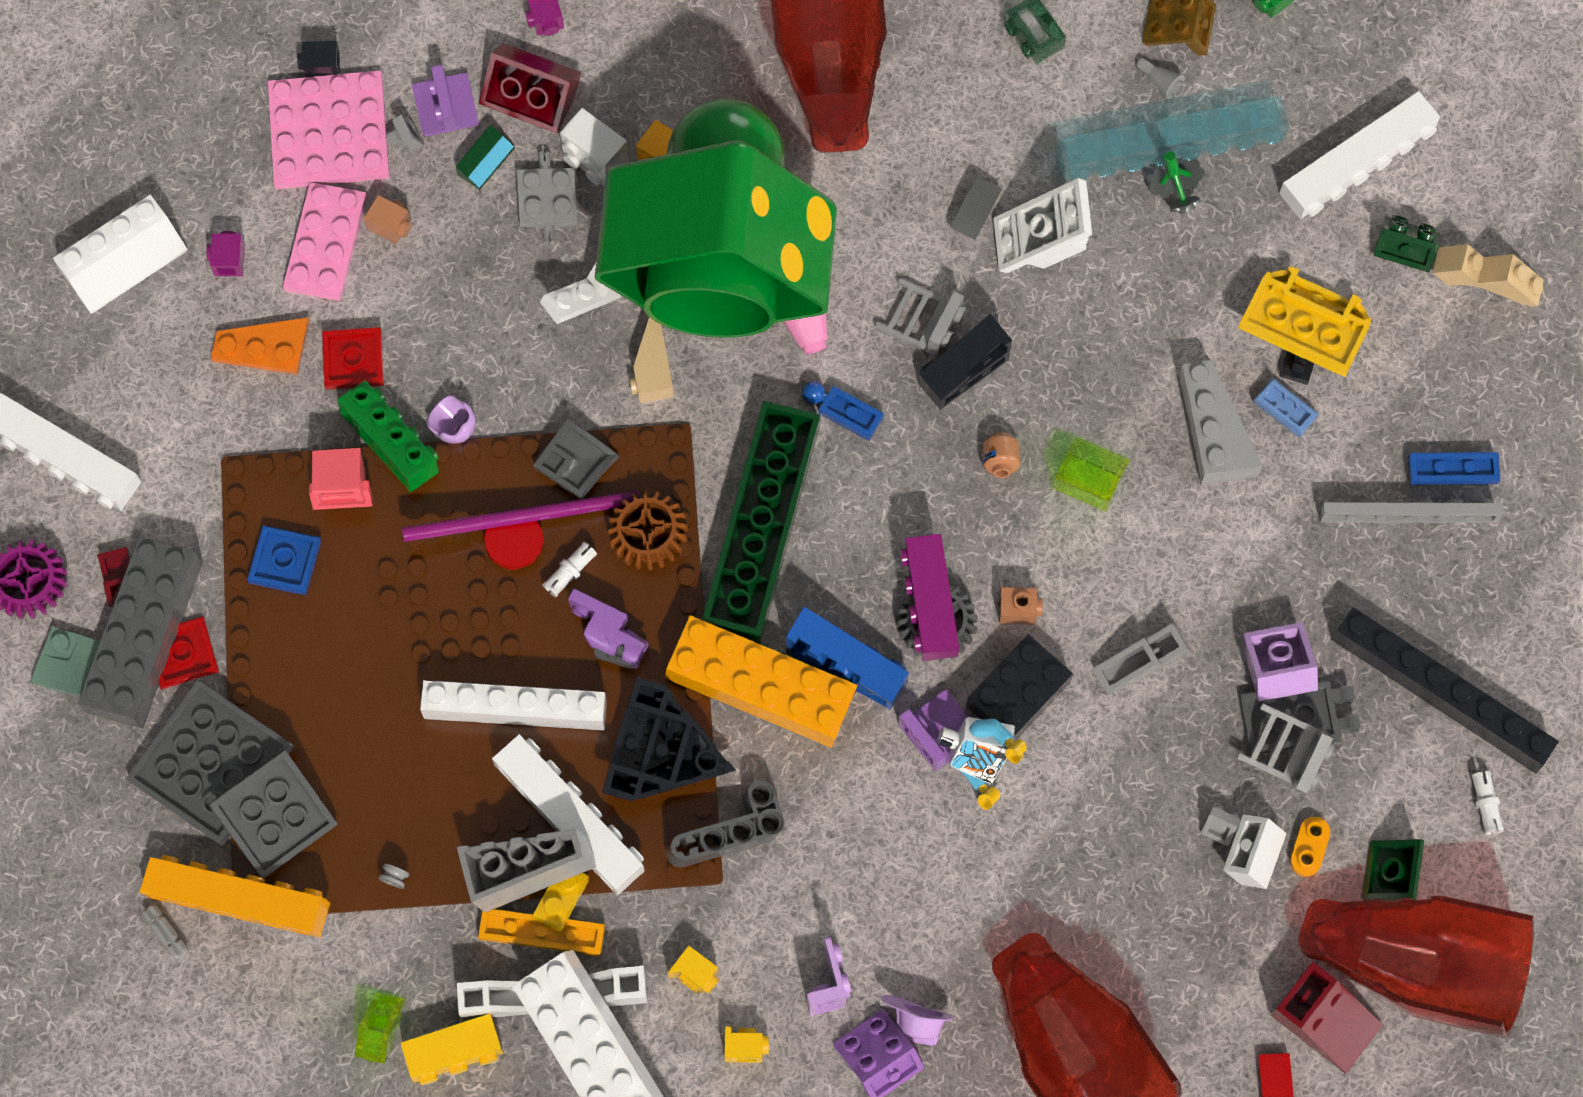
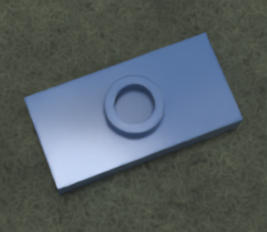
(1286, 408)

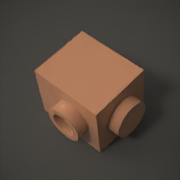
(388, 219)
(1019, 606)

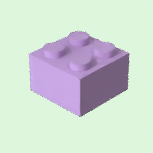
(1280, 661)

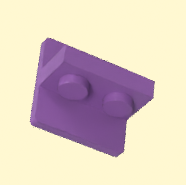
(445, 103)

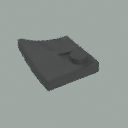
(575, 459)

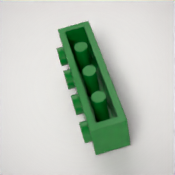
(388, 436)

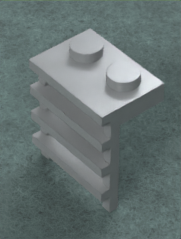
(940, 327)
(1306, 757)

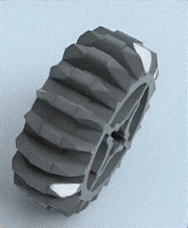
(959, 605)

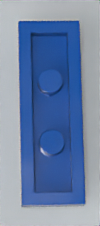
(1454, 468)

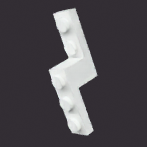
(577, 298)

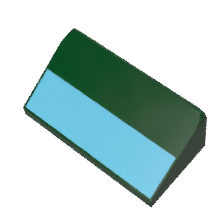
(484, 157)

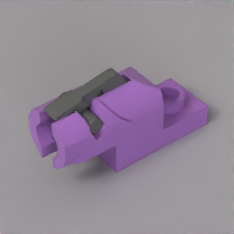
(607, 632)

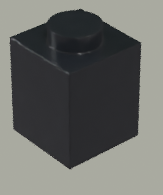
(319, 58)

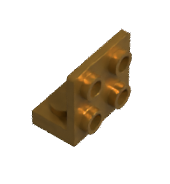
(1180, 23)

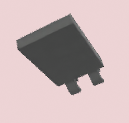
(1310, 707)

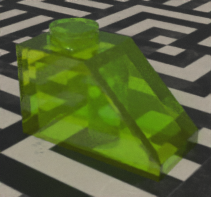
(379, 1028)

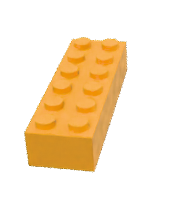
(760, 681)

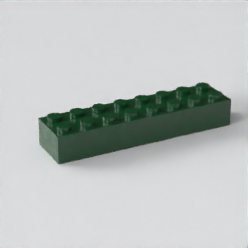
(762, 520)

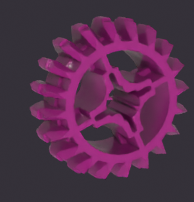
(51, 577)

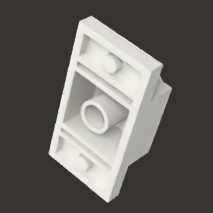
(1044, 228)

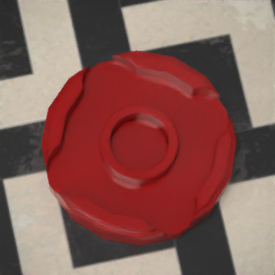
(514, 545)

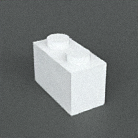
(1254, 851)

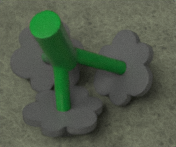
(1177, 180)

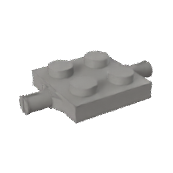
(546, 197)

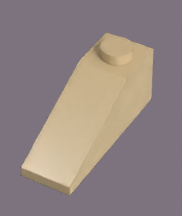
(651, 367)

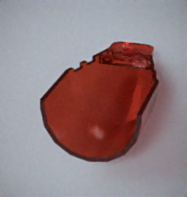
(831, 64)
(1429, 956)
(1075, 1032)

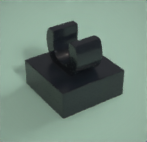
(1296, 368)

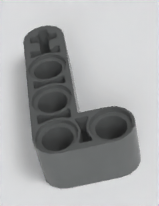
(723, 831)

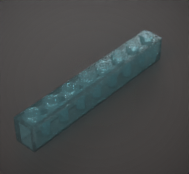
(1185, 135)

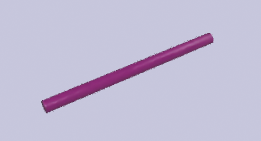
(516, 516)

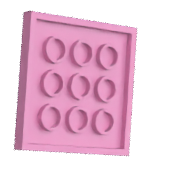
(328, 129)

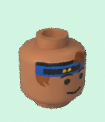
(1001, 455)

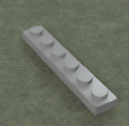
(1420, 512)

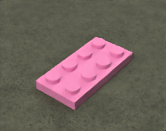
(325, 241)

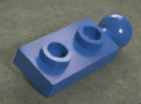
(844, 409)

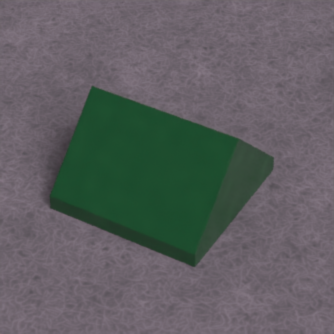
(1393, 870)

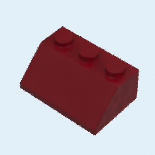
(529, 87)

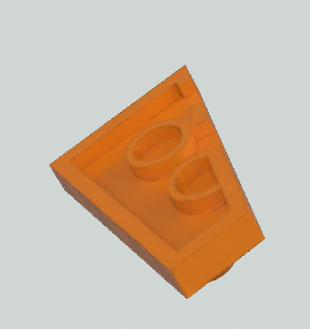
(263, 346)

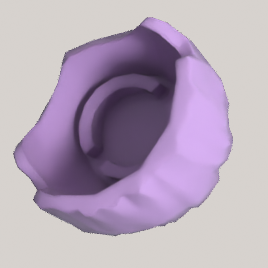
(452, 420)

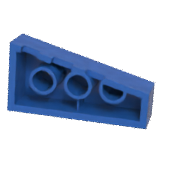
(838, 653)

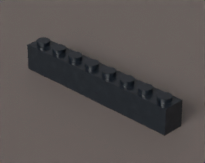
(1445, 690)

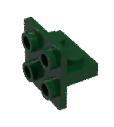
(1407, 243)

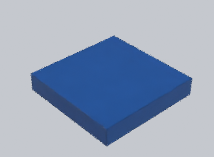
(284, 560)

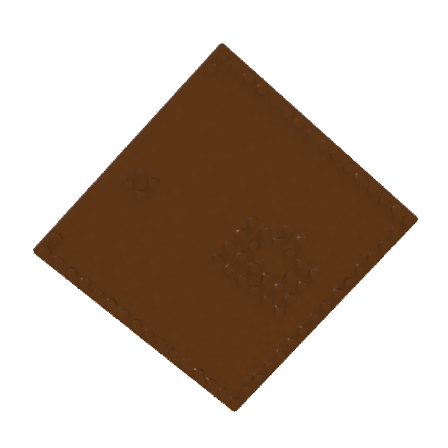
(384, 614)

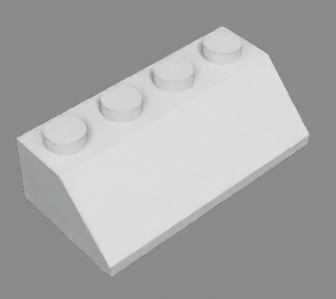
(120, 254)

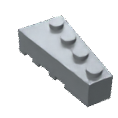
(1216, 432)
(522, 866)

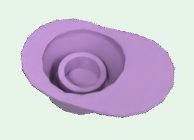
(917, 1022)

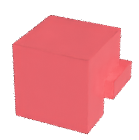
(339, 480)

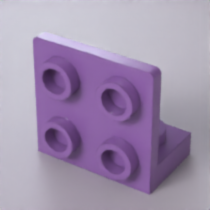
(925, 725)
(879, 1055)

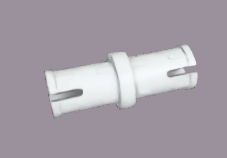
(569, 569)
(1487, 803)

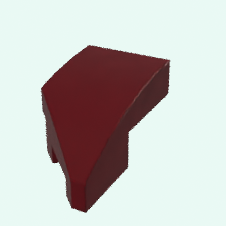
(113, 569)

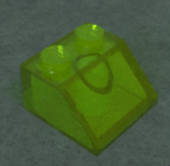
(1090, 474)

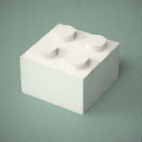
(592, 146)

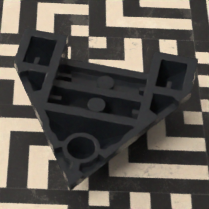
(659, 747)

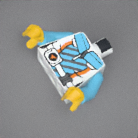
(980, 752)

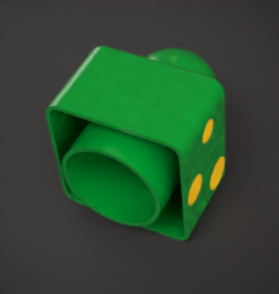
(717, 228)

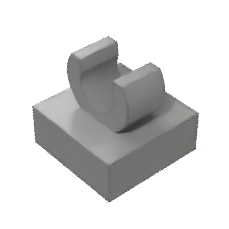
(405, 134)
(1221, 825)

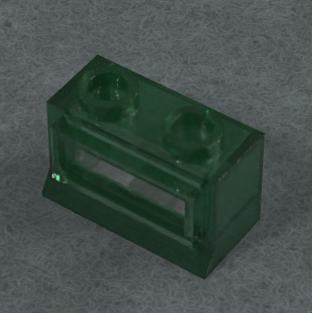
(1035, 30)

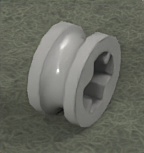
(393, 876)

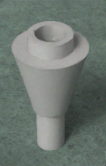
(1167, 81)

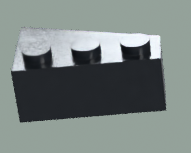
(966, 362)

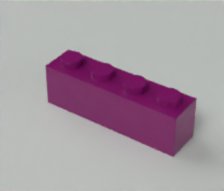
(931, 597)

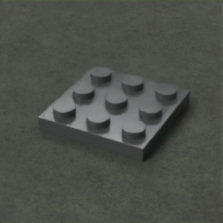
(272, 814)

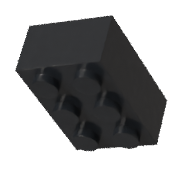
(1020, 687)

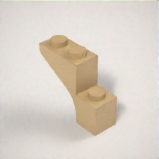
(1498, 274)

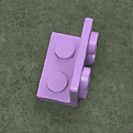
(827, 998)

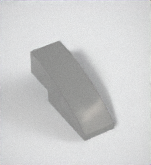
(1142, 659)

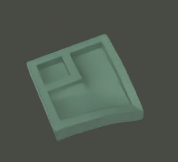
(65, 662)

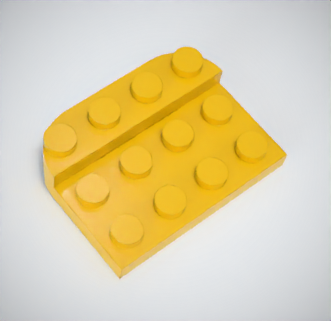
(1307, 320)

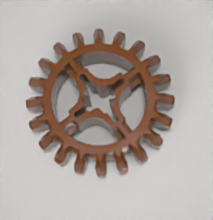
(659, 530)

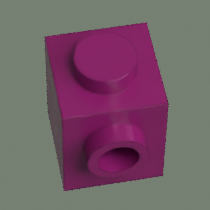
(544, 16)
(226, 254)

